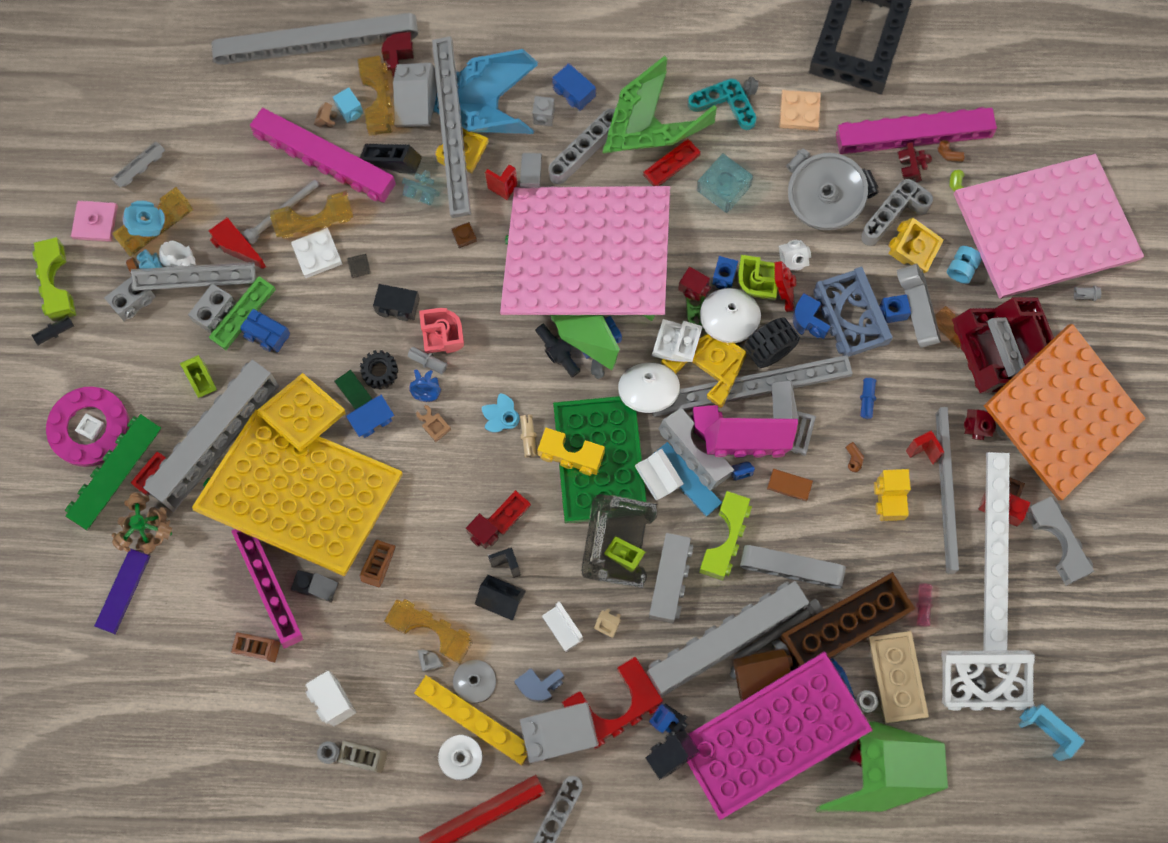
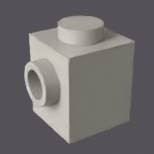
(543, 111)

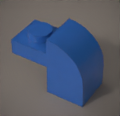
(805, 318)

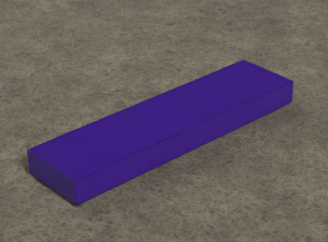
(122, 591)

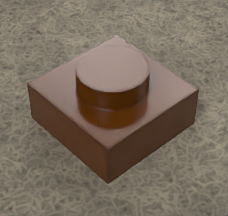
(464, 235)

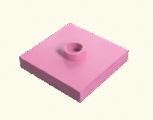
(94, 221)

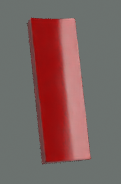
(486, 812)

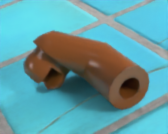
(948, 154)
(856, 459)

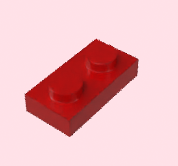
(149, 469)
(509, 512)

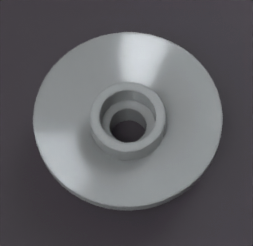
(474, 692)

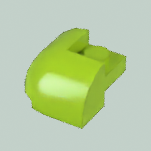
(757, 277)

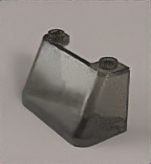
(619, 518)

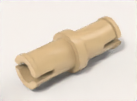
(528, 436)

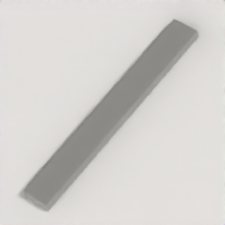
(947, 492)

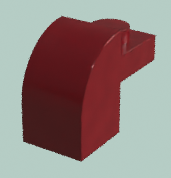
(397, 48)

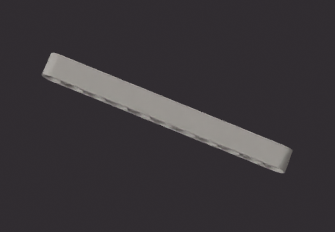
(311, 38)

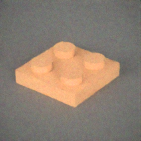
(800, 110)

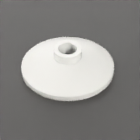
(448, 757)

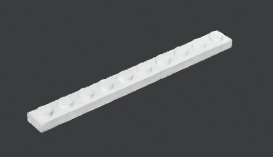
(996, 552)

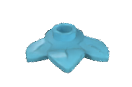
(499, 413)

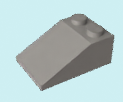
(414, 94)
(559, 732)

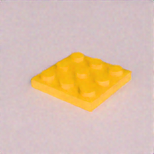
(301, 412)

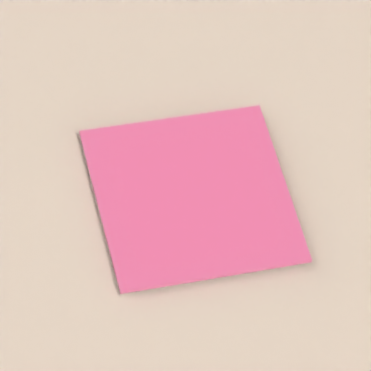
(587, 251)

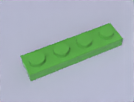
(230, 326)

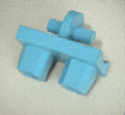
(148, 261)

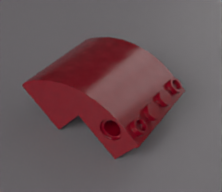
(977, 342)

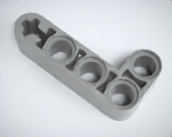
(891, 213)
(922, 312)

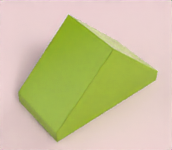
(198, 376)
(624, 553)

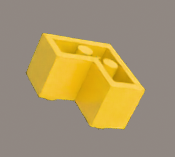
(892, 493)

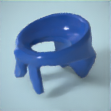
(425, 388)

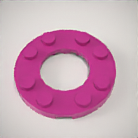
(66, 408)

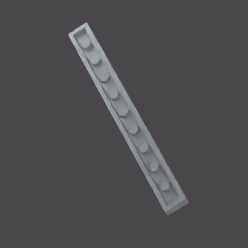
(451, 127)
(762, 382)

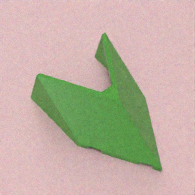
(634, 119)
(590, 336)

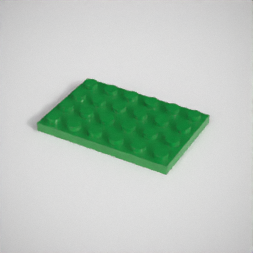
(608, 424)

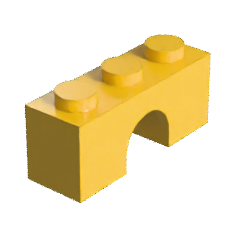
(586, 459)

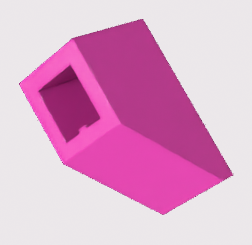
(703, 418)

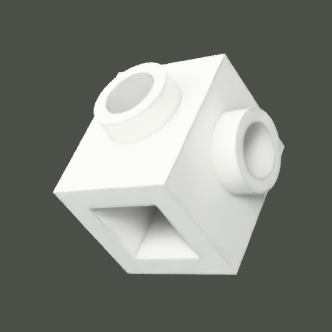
(795, 254)

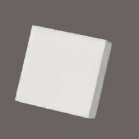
(89, 427)

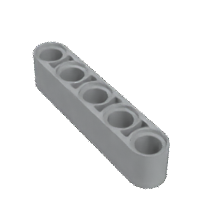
(581, 154)
(793, 566)

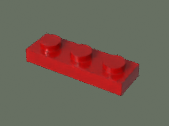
(671, 163)

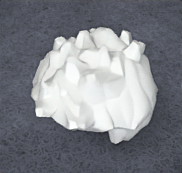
(176, 254)

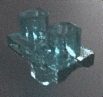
(428, 193)

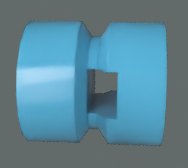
(964, 264)

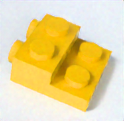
(473, 146)
(915, 244)

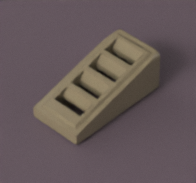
(375, 760)

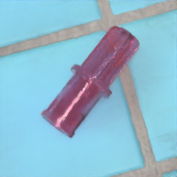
(924, 605)

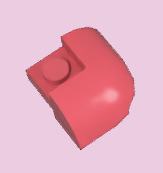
(441, 330)

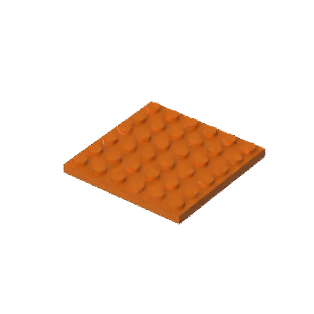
(1064, 412)

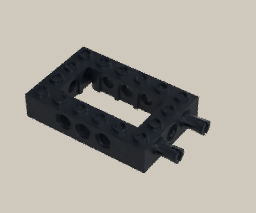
(854, 70)

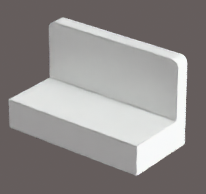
(659, 474)
(562, 627)

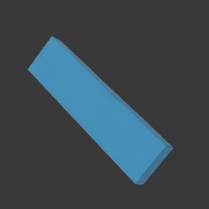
(699, 494)

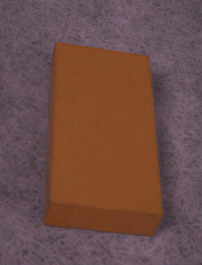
(790, 485)

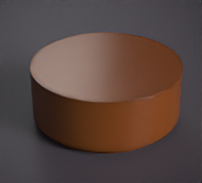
(132, 264)

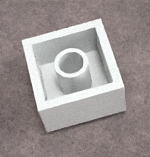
(330, 699)

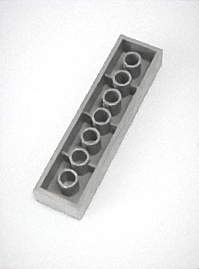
(211, 435)
(728, 638)

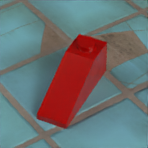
(233, 243)

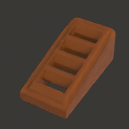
(380, 574)
(268, 650)

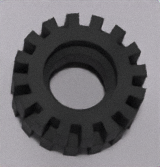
(379, 381)

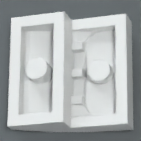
(677, 341)

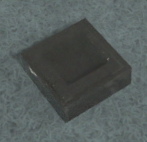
(359, 265)

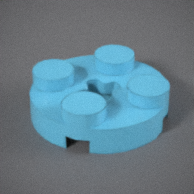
(136, 226)

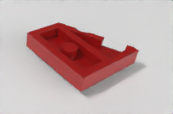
(785, 283)

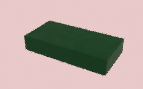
(353, 389)

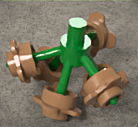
(136, 522)

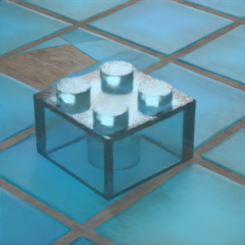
(724, 183)

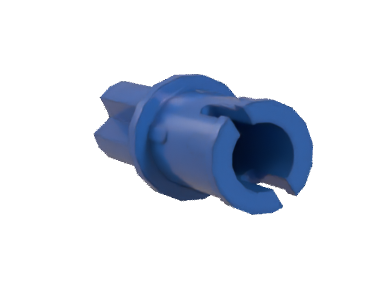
(868, 398)

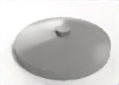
(828, 191)

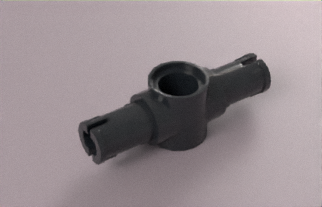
(557, 350)

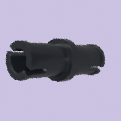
(52, 330)

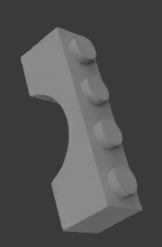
(709, 469)
(1047, 516)

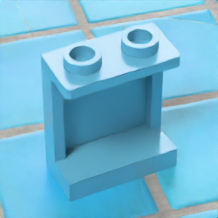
(1055, 728)

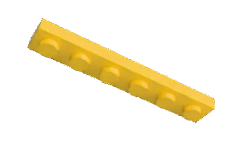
(472, 719)

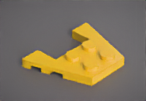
(718, 360)

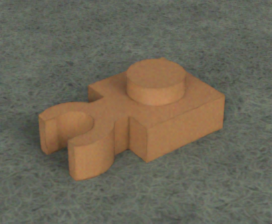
(433, 425)

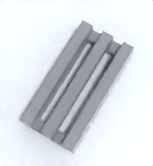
(796, 449)

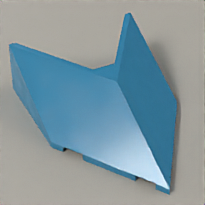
(483, 84)

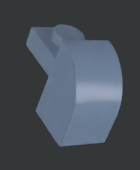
(538, 691)

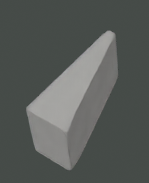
(530, 170)
(784, 400)

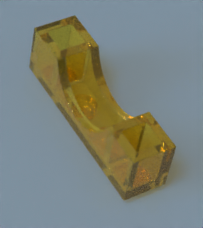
(377, 115)
(174, 207)
(287, 221)
(406, 618)

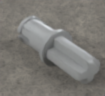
(427, 360)

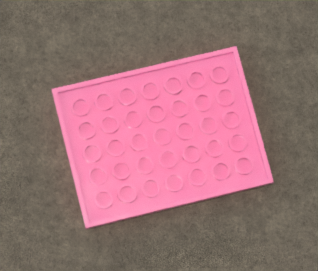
(1048, 225)

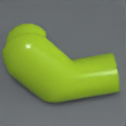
(956, 180)

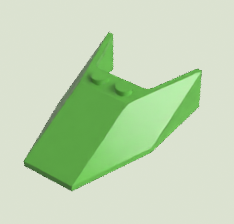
(894, 771)

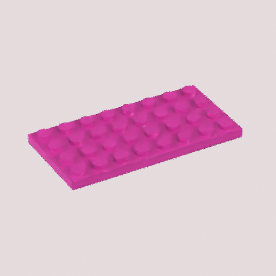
(775, 735)

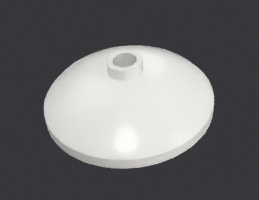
(728, 324)
(649, 387)

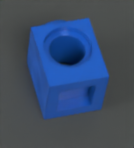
(724, 265)
(900, 303)

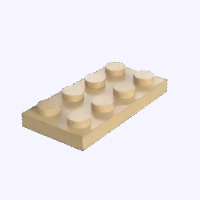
(898, 677)

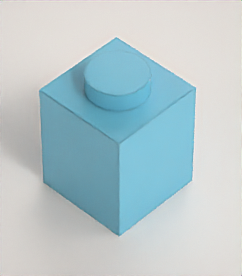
(348, 105)

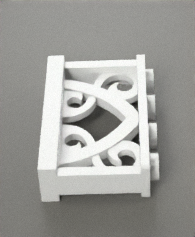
(1010, 658)

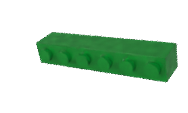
(113, 472)

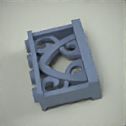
(873, 312)

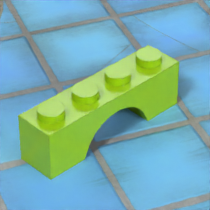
(49, 258)
(717, 560)

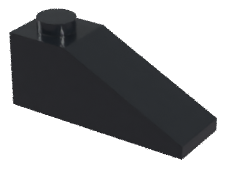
(393, 157)

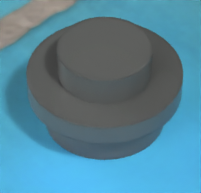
(750, 86)

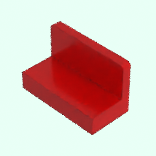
(503, 184)
(927, 443)

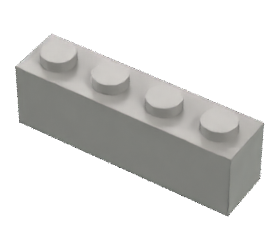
(670, 577)

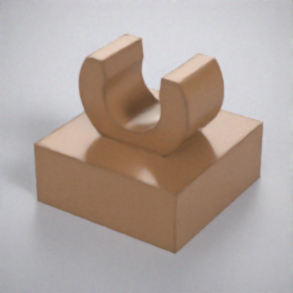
(324, 114)

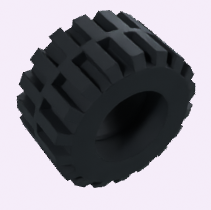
(771, 342)

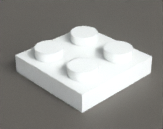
(316, 253)

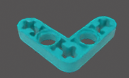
(725, 95)

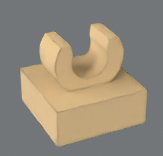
(607, 623)

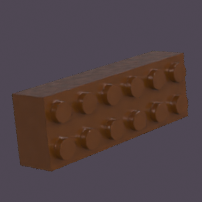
(849, 621)

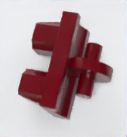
(909, 154)

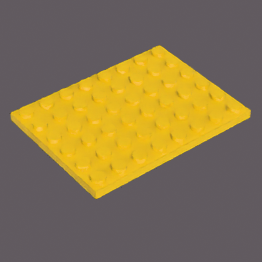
(302, 501)

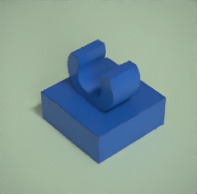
(662, 719)

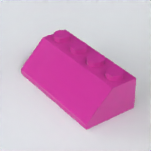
(750, 437)

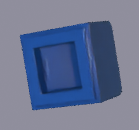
(742, 470)

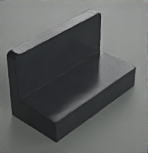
(503, 557)
(499, 597)

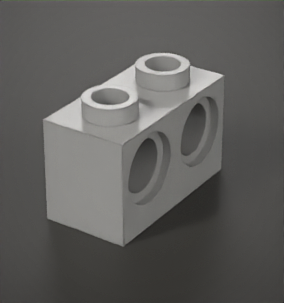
(135, 302)
(208, 306)

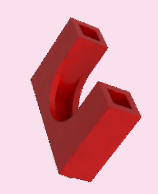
(644, 700)

